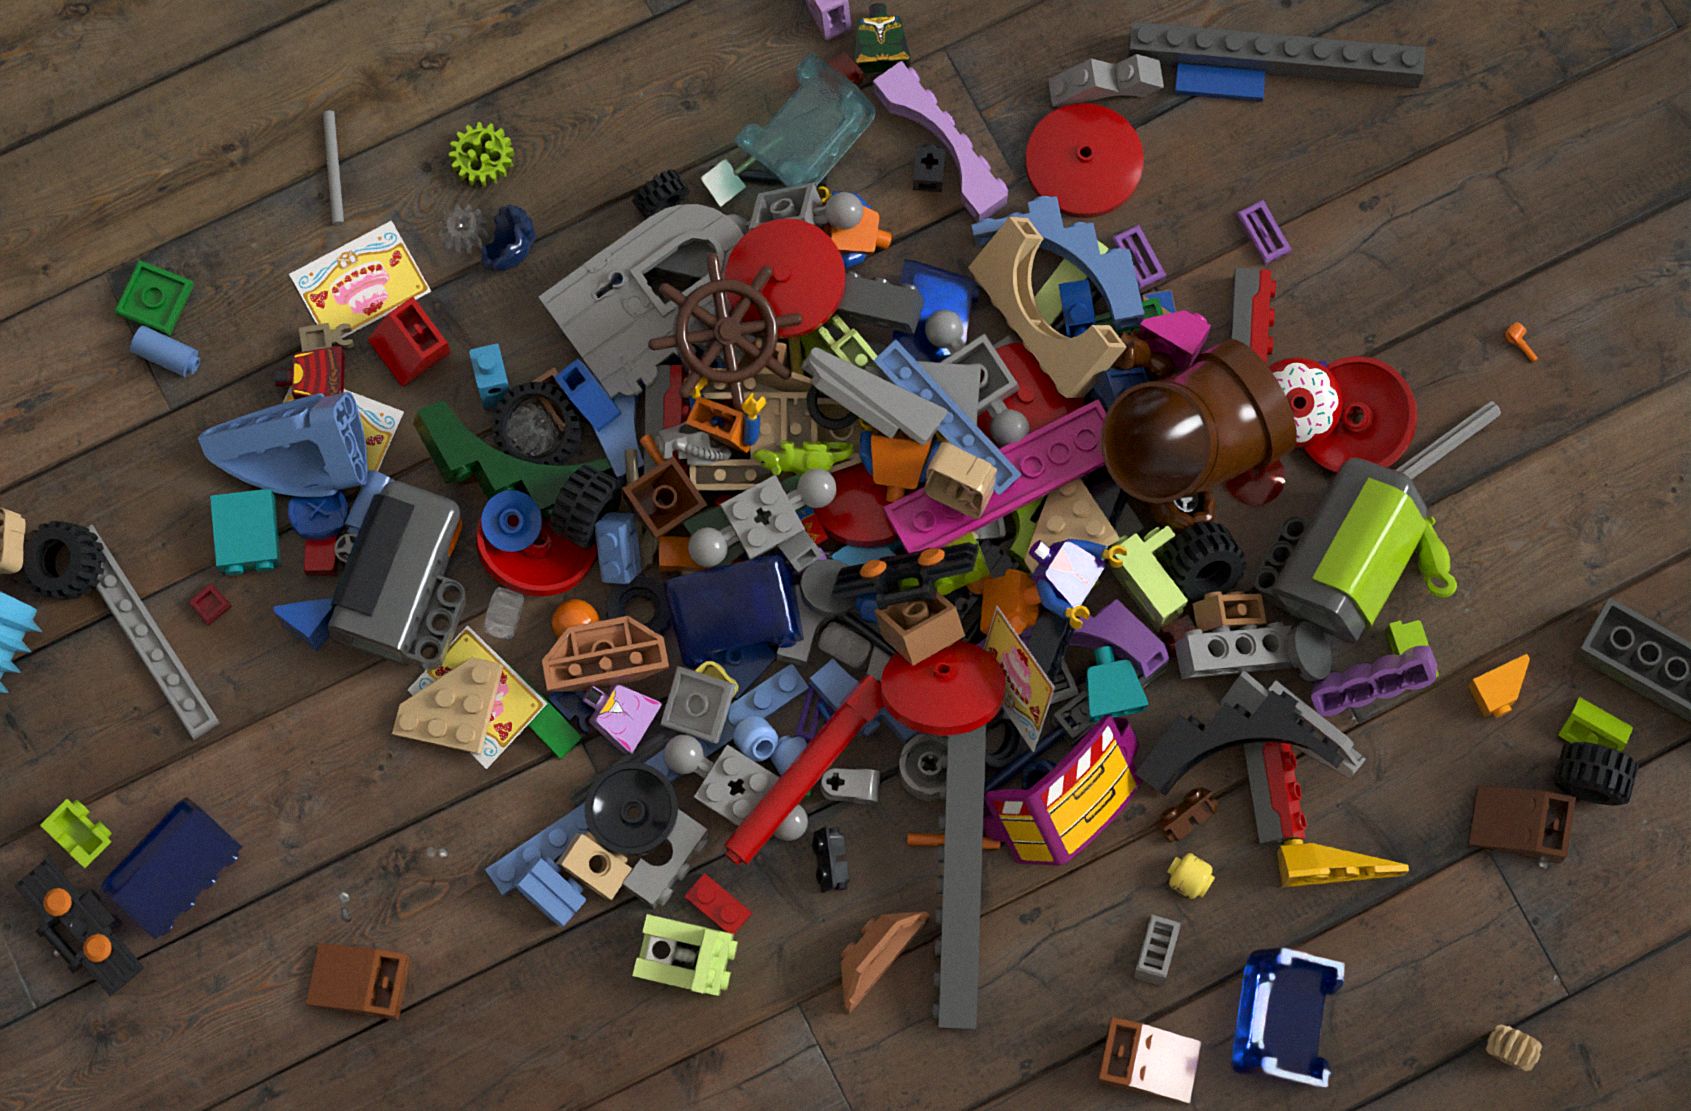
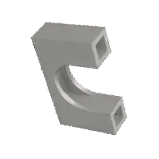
(811, 624)

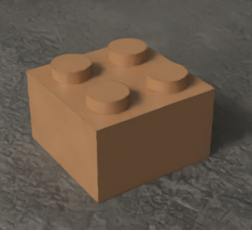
(920, 627)

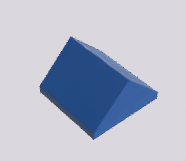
(307, 620)

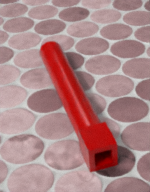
(854, 712)

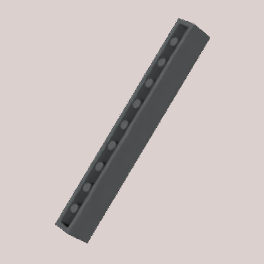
(1280, 54)
(863, 299)
(961, 880)

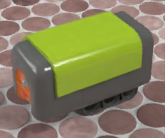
(1347, 551)

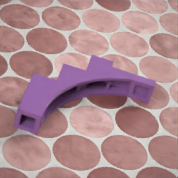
(1121, 630)

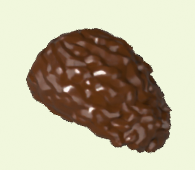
(1168, 515)

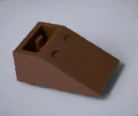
(1522, 822)

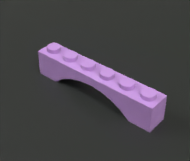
(904, 96)

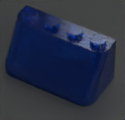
(171, 867)

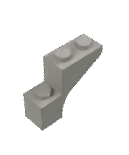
(1099, 79)

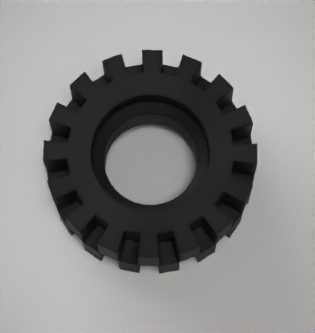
(660, 193)

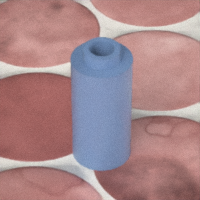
(165, 351)
(374, 485)

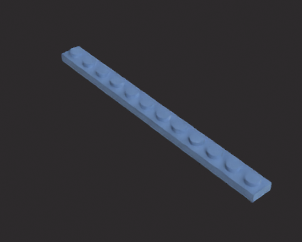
(551, 842)

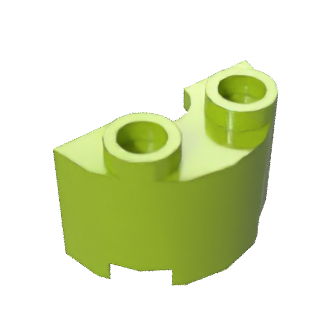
(76, 832)

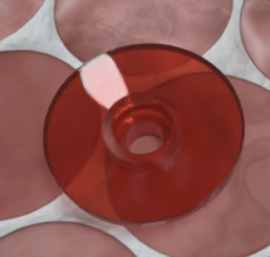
(1258, 490)

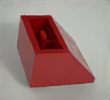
(408, 342)

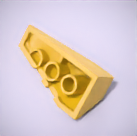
(1319, 864)

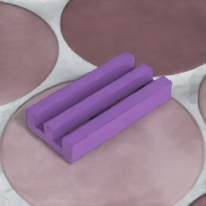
(1274, 253)
(1149, 279)

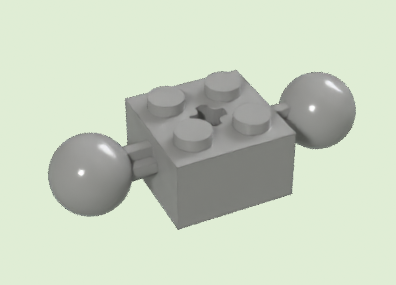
(803, 203)
(945, 330)
(709, 546)
(685, 755)

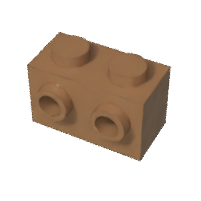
(1229, 611)

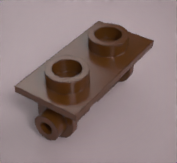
(1177, 818)

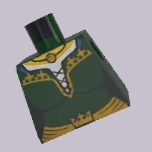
(880, 41)

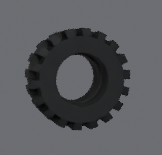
(583, 503)
(1204, 561)
(84, 562)
(1596, 773)

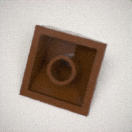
(663, 498)

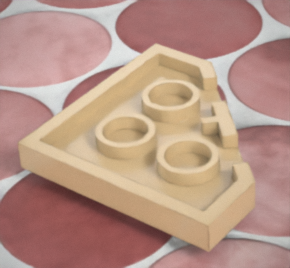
(1071, 515)
(453, 708)

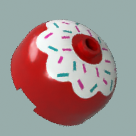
(1321, 394)

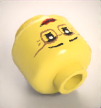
(1190, 876)

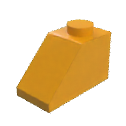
(1499, 687)

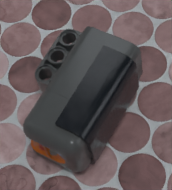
(397, 579)

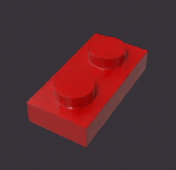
(718, 905)

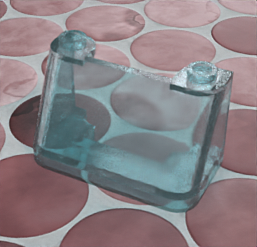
(810, 127)

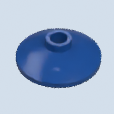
(496, 520)

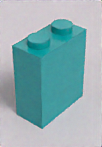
(245, 532)

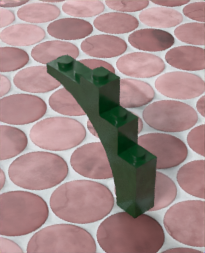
(462, 454)

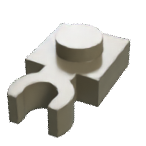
(321, 337)

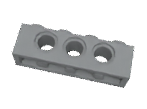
(1197, 661)

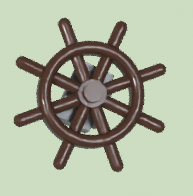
(723, 334)

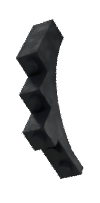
(1187, 745)

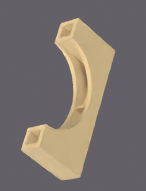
(1005, 275)

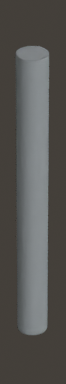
(333, 168)

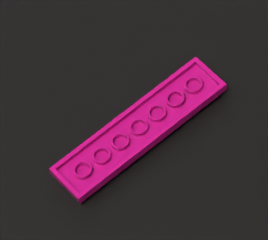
(1044, 458)

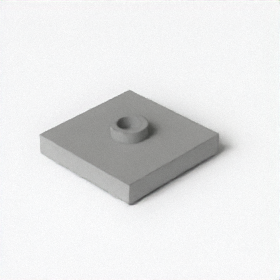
(698, 704)

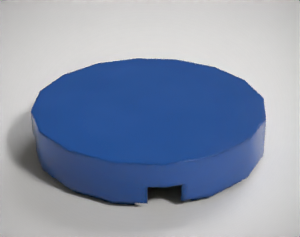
(318, 516)

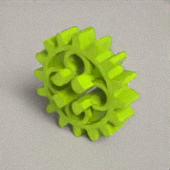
(498, 146)

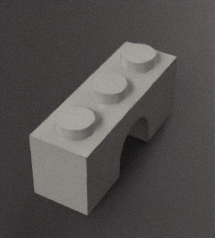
(653, 883)

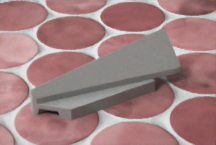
(873, 398)
(1251, 694)

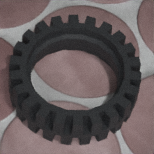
(570, 412)

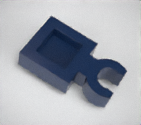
(570, 705)

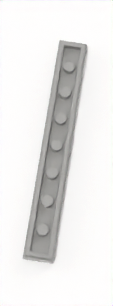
(153, 647)

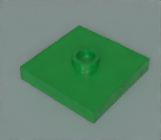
(154, 298)

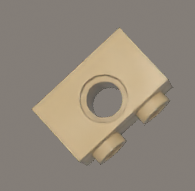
(576, 863)

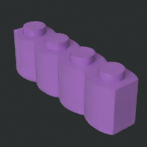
(1381, 679)

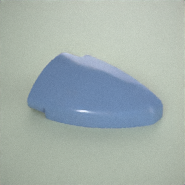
(294, 446)

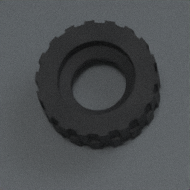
(641, 587)

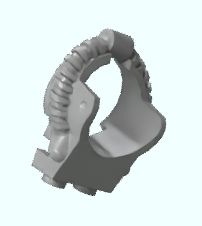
(691, 445)

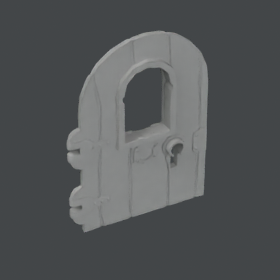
(616, 327)

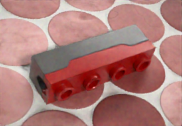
(1251, 309)
(665, 408)
(1275, 792)

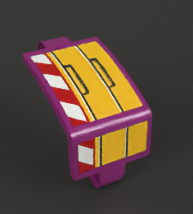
(1069, 803)

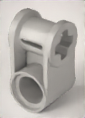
(856, 786)

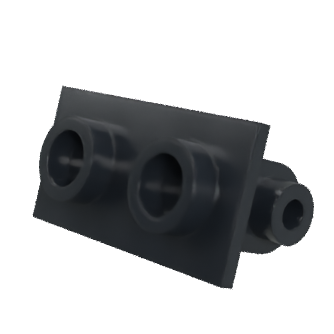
(827, 845)

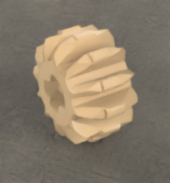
(1514, 1047)

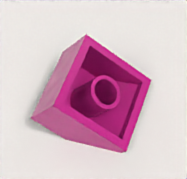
(1177, 335)

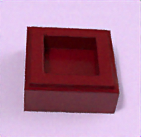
(209, 604)

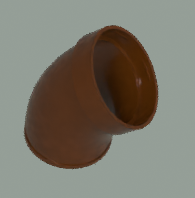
(1198, 426)

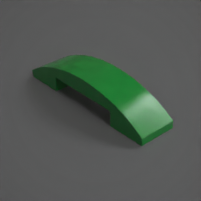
(552, 727)

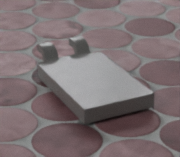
(957, 380)

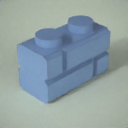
(618, 547)
(549, 891)

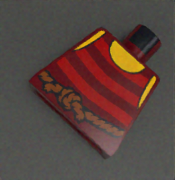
(314, 373)

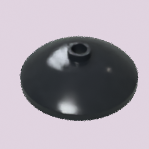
(627, 788)

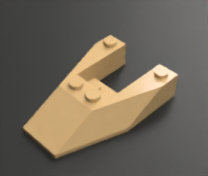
(781, 418)

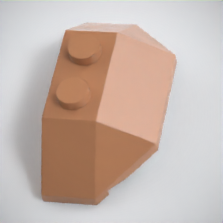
(604, 655)
(876, 951)

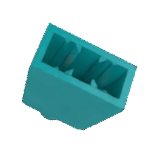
(1112, 687)

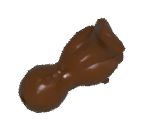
(1140, 355)

